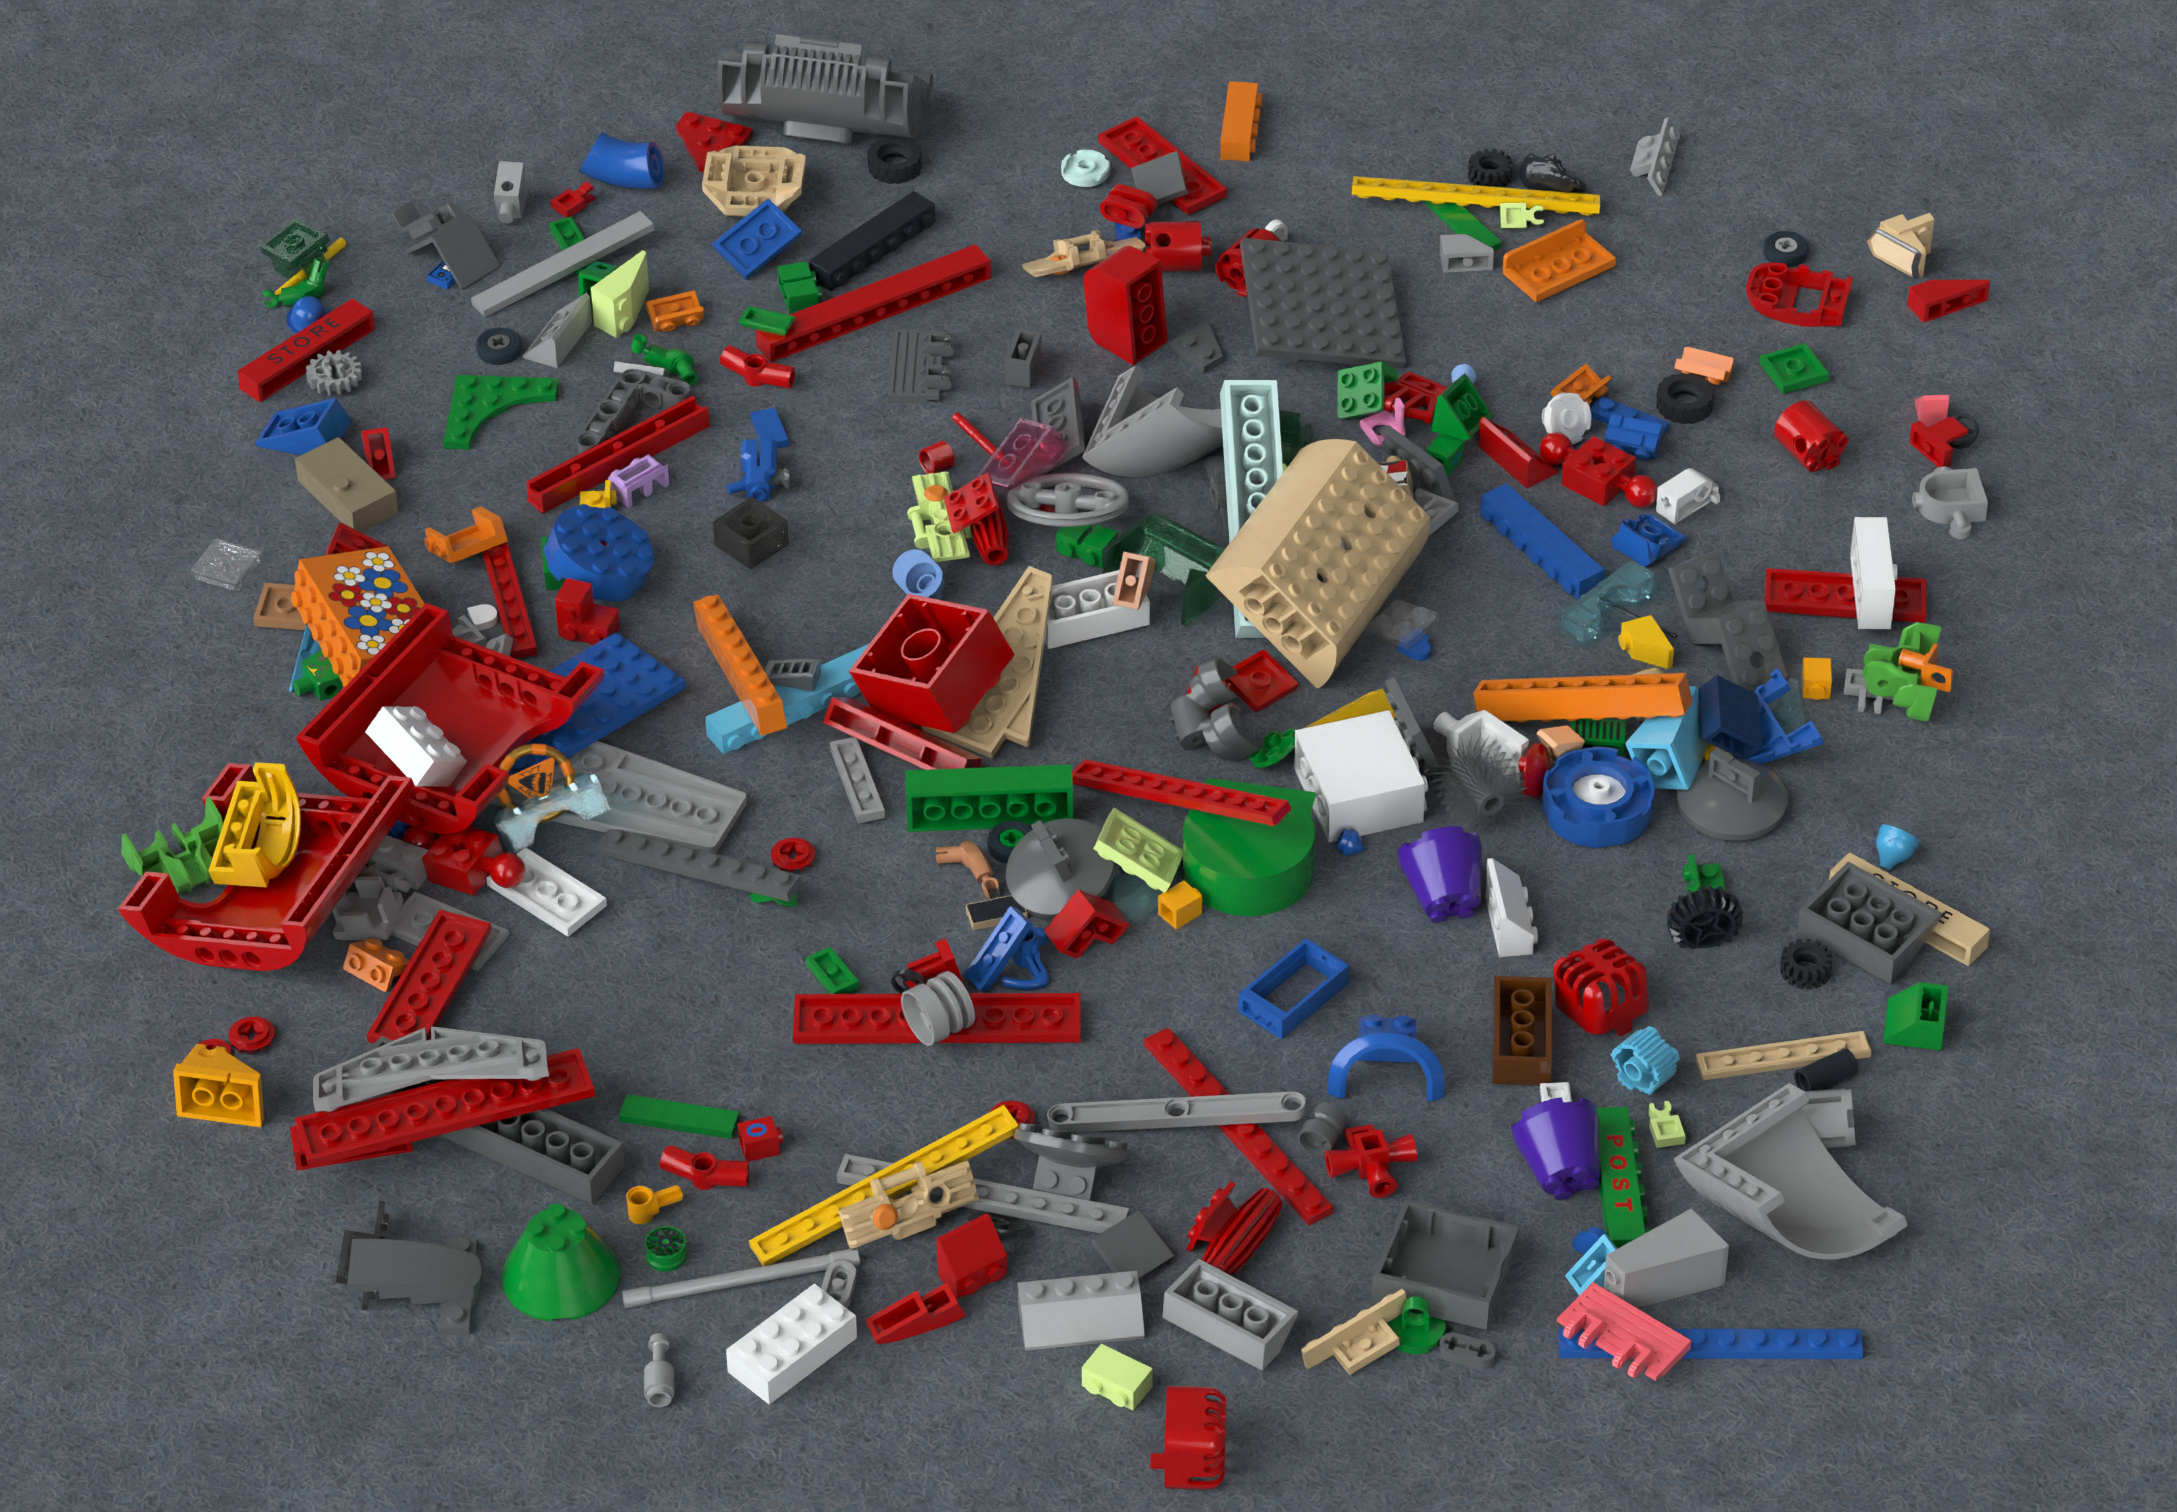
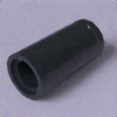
(1826, 1071)

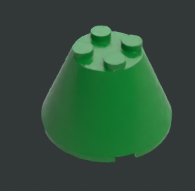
(560, 1267)

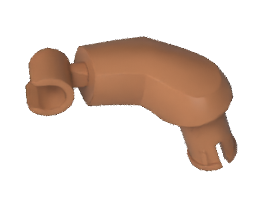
(972, 858)

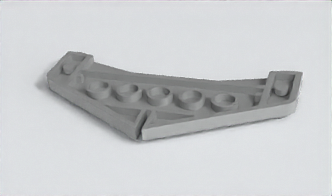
(416, 1060)

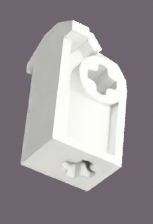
(1685, 495)

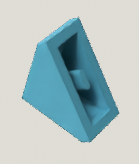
(1591, 1266)

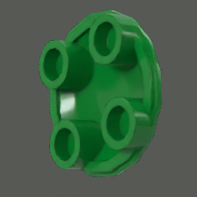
(1274, 749)

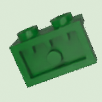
(1702, 875)

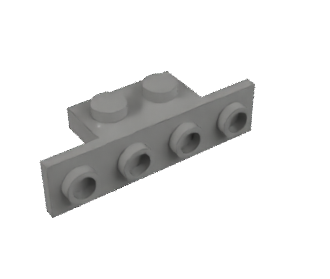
(1655, 156)

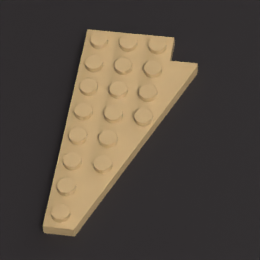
(1010, 705)

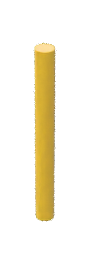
(300, 276)

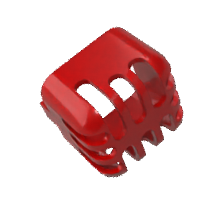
(1588, 970)
(1193, 1438)

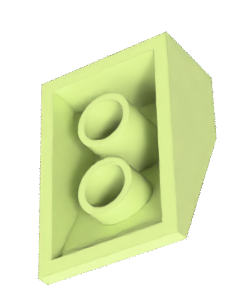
(620, 296)

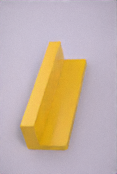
(1368, 704)

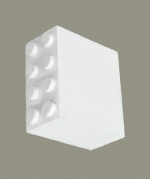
(1360, 775)

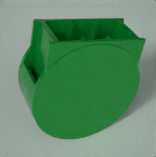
(1249, 864)

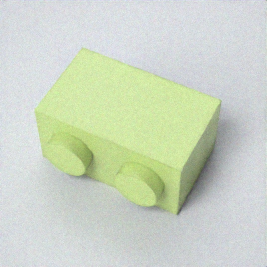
(1117, 1377)

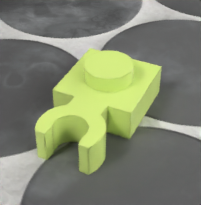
(1515, 215)
(1665, 1128)

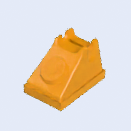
(218, 1088)

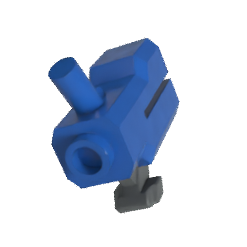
(759, 476)

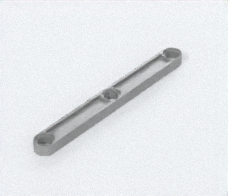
(1198, 1112)

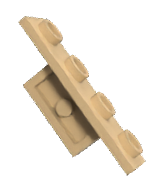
(1360, 1338)

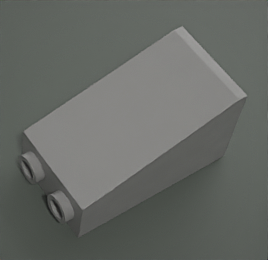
(1668, 1262)

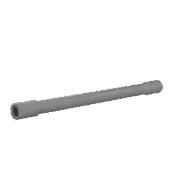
(648, 1295)

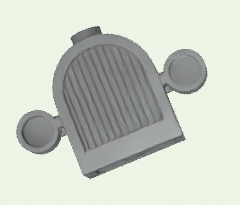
(1952, 499)

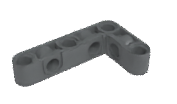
(623, 399)

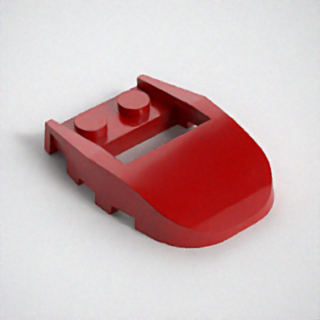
(1774, 288)

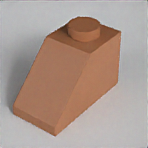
(1133, 580)

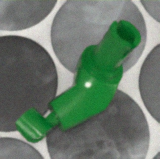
(312, 286)
(673, 359)

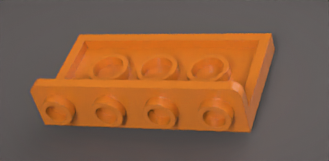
(1556, 261)

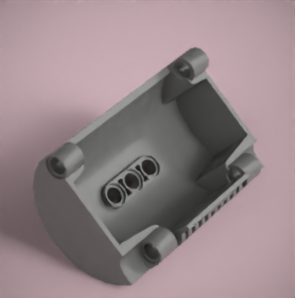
(822, 90)

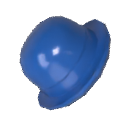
(304, 313)

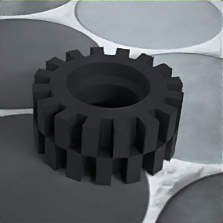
(1490, 160)
(1806, 975)

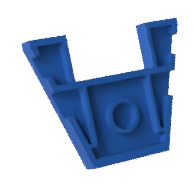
(1774, 740)

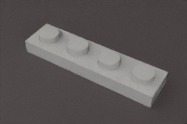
(857, 780)

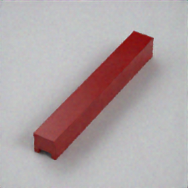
(618, 452)

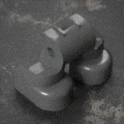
(1193, 719)

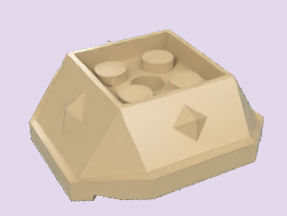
(746, 176)

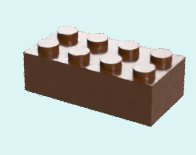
(1522, 1030)

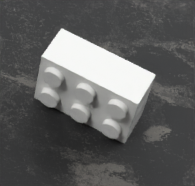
(416, 746)

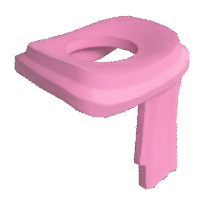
(1395, 420)

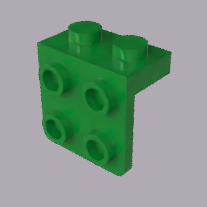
(1363, 389)

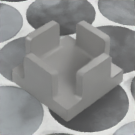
(368, 912)

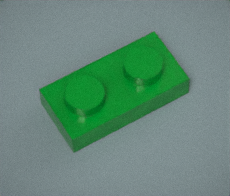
(832, 972)

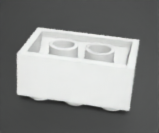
(1508, 911)

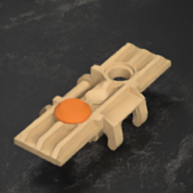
(912, 1213)

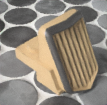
(1903, 243)

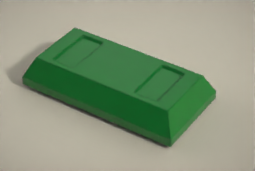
(766, 321)

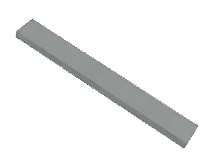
(562, 264)

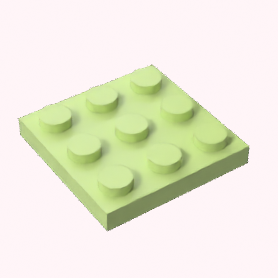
(1138, 850)

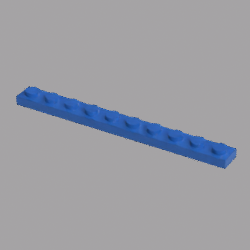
(1746, 1344)

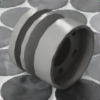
(938, 1008)

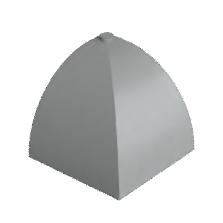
(1149, 433)
(1786, 1183)

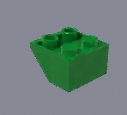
(1917, 1016)

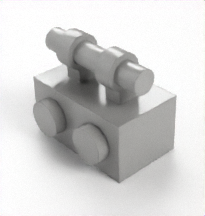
(397, 864)

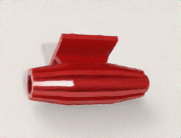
(982, 510)
(1234, 1231)

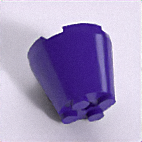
(1444, 871)
(1561, 1145)

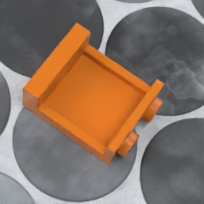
(467, 542)

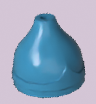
(1894, 846)

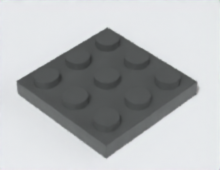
(1412, 730)

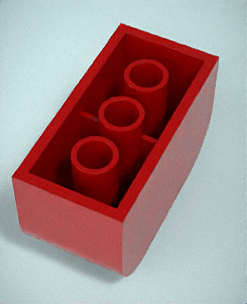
(1126, 304)

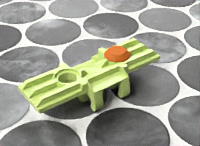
(939, 538)

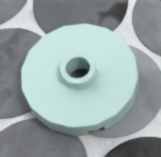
(1085, 168)

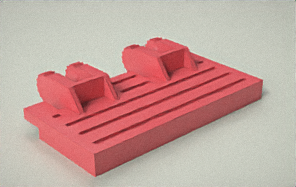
(1624, 1332)

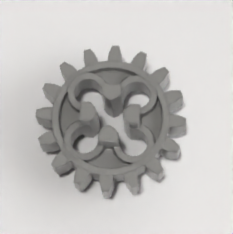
(347, 371)

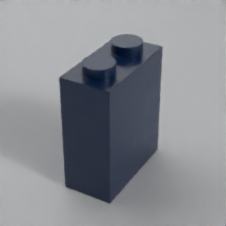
(1730, 717)

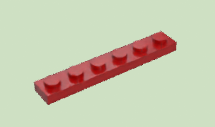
(509, 600)

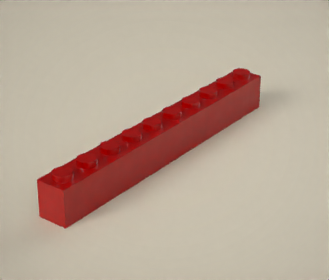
(877, 302)

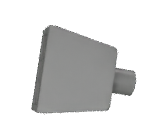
(512, 202)

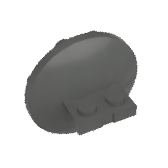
(1733, 798)
(1054, 864)
(1069, 1160)

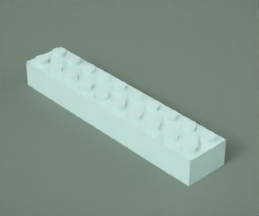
(1250, 457)

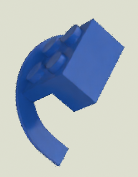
(1387, 1041)

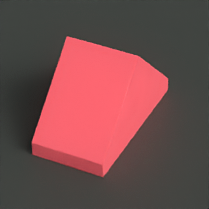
(1932, 408)

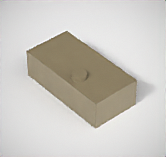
(346, 485)

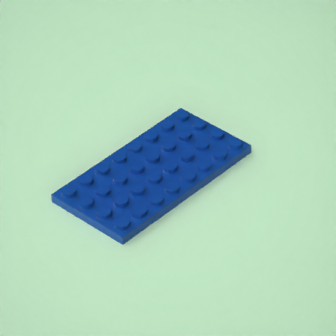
(630, 687)

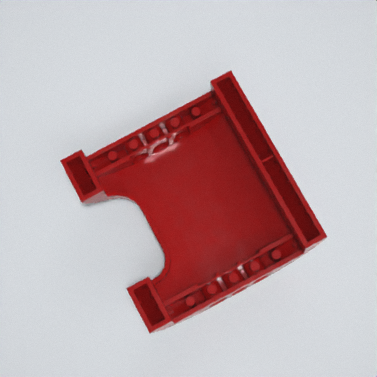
(470, 692)
(276, 922)

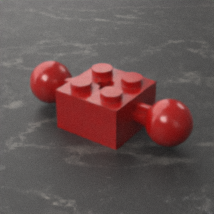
(1598, 470)
(466, 859)

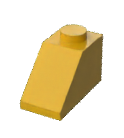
(1646, 642)

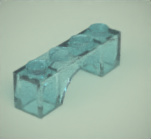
(1626, 586)
(519, 824)

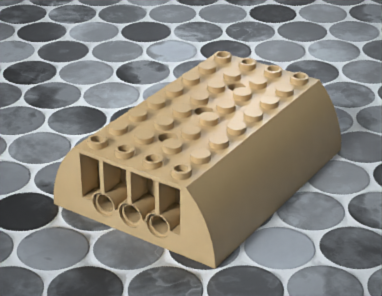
(1297, 531)

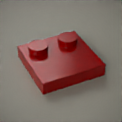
(1261, 681)

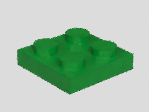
(1794, 368)

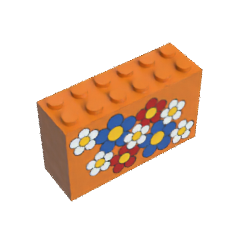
(354, 604)

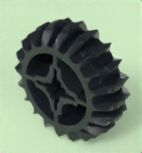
(1704, 918)

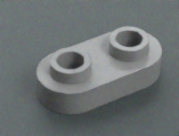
(837, 1288)

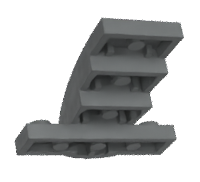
(423, 1273)

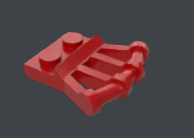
(1418, 391)

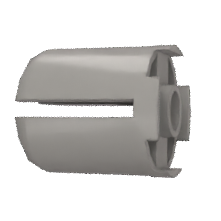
(1831, 1116)

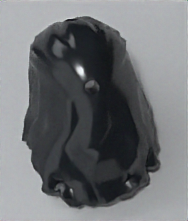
(1548, 175)

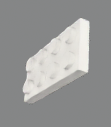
(552, 894)

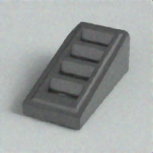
(800, 673)

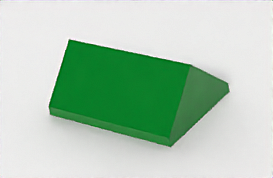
(1459, 410)

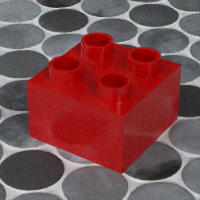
(932, 663)

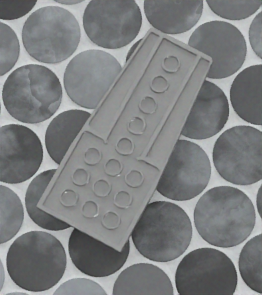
(651, 799)

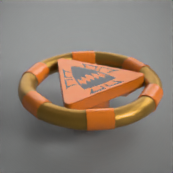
(538, 778)

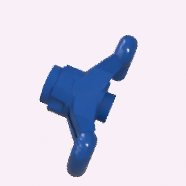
(1028, 956)

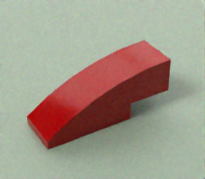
(915, 1315)

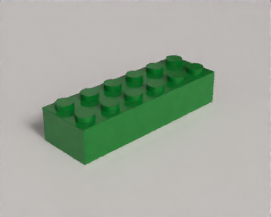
(987, 796)

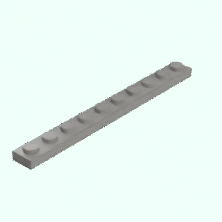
(1008, 1200)

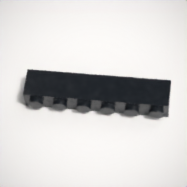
(872, 240)

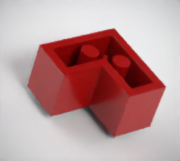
(580, 617)
(1084, 920)

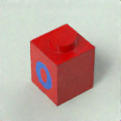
(759, 1138)

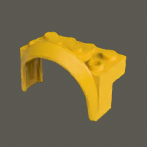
(277, 840)

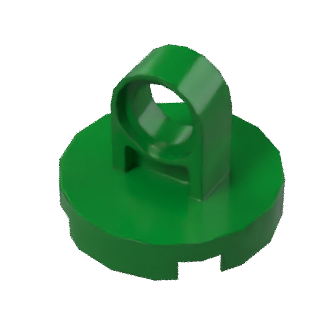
(1417, 1330)

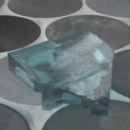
(1134, 897)

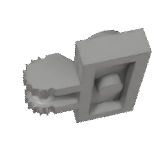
(1856, 687)

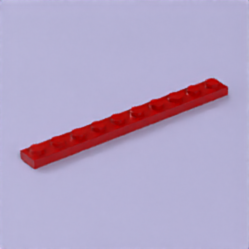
(1181, 792)
(1246, 1137)

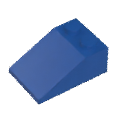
(305, 427)

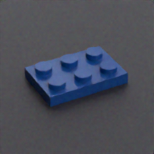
(757, 239)

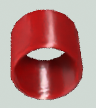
(936, 457)

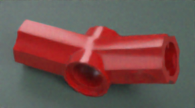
(757, 369)
(704, 1168)

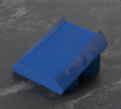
(1646, 539)

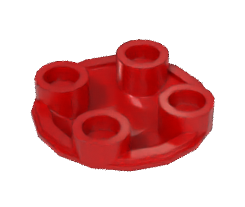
(1534, 768)

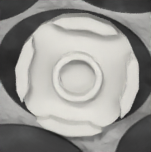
(1567, 415)

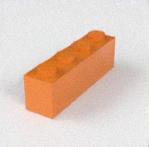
(1239, 124)

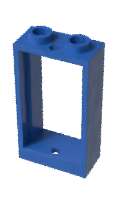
(1272, 1018)

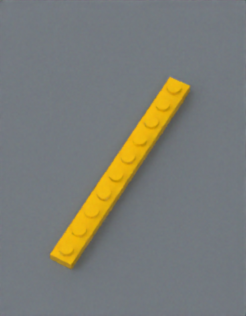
(1471, 194)
(939, 1155)

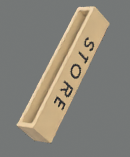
(1953, 934)

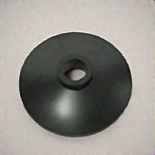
(1003, 1224)

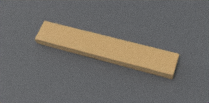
(1779, 1055)

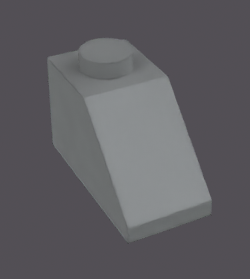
(1464, 253)

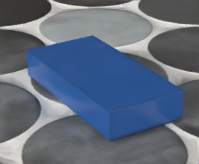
(768, 426)

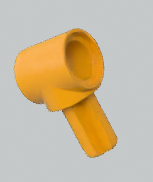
(644, 1203)

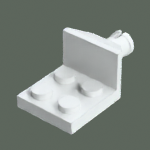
(1487, 726)

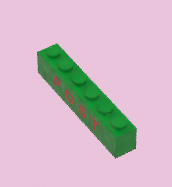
(1619, 1177)

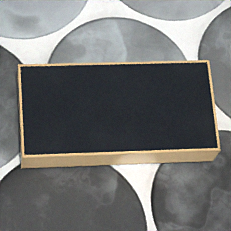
(990, 912)

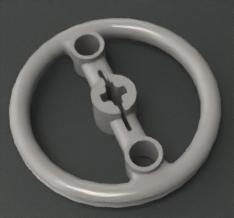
(1068, 500)

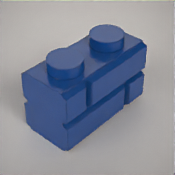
(1635, 436)

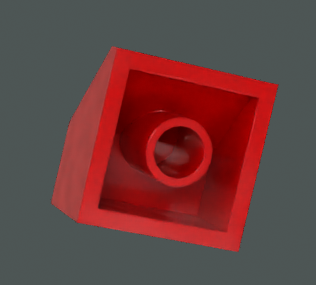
(971, 1256)

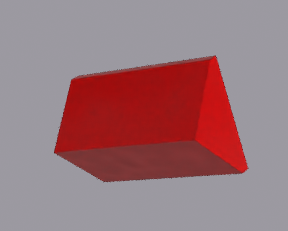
(1513, 454)

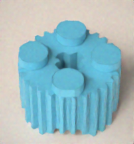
(1645, 1060)

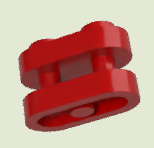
(1128, 206)

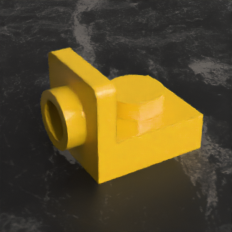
(599, 498)

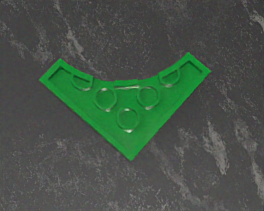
(486, 397)

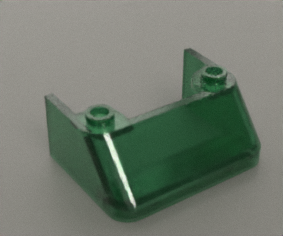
(1178, 555)

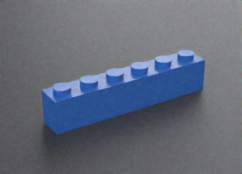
(1541, 540)

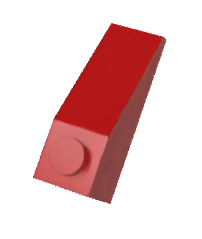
(1943, 297)

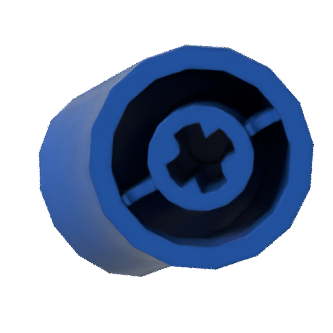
(624, 163)

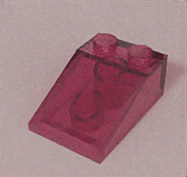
(1025, 454)

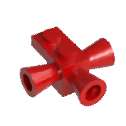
(1371, 1158)

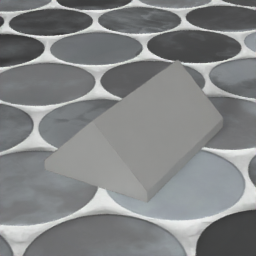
(561, 333)

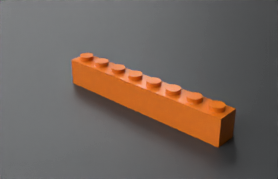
(740, 665)
(1585, 697)

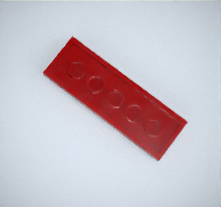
(1138, 143)
(1834, 594)
(431, 976)

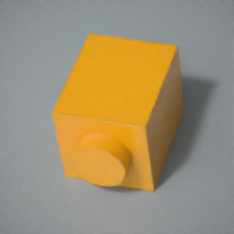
(1816, 678)
(1180, 904)

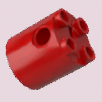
(1181, 244)
(1810, 436)

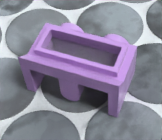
(638, 475)

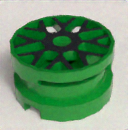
(674, 1249)

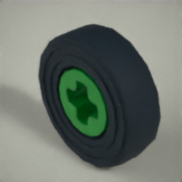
(999, 837)

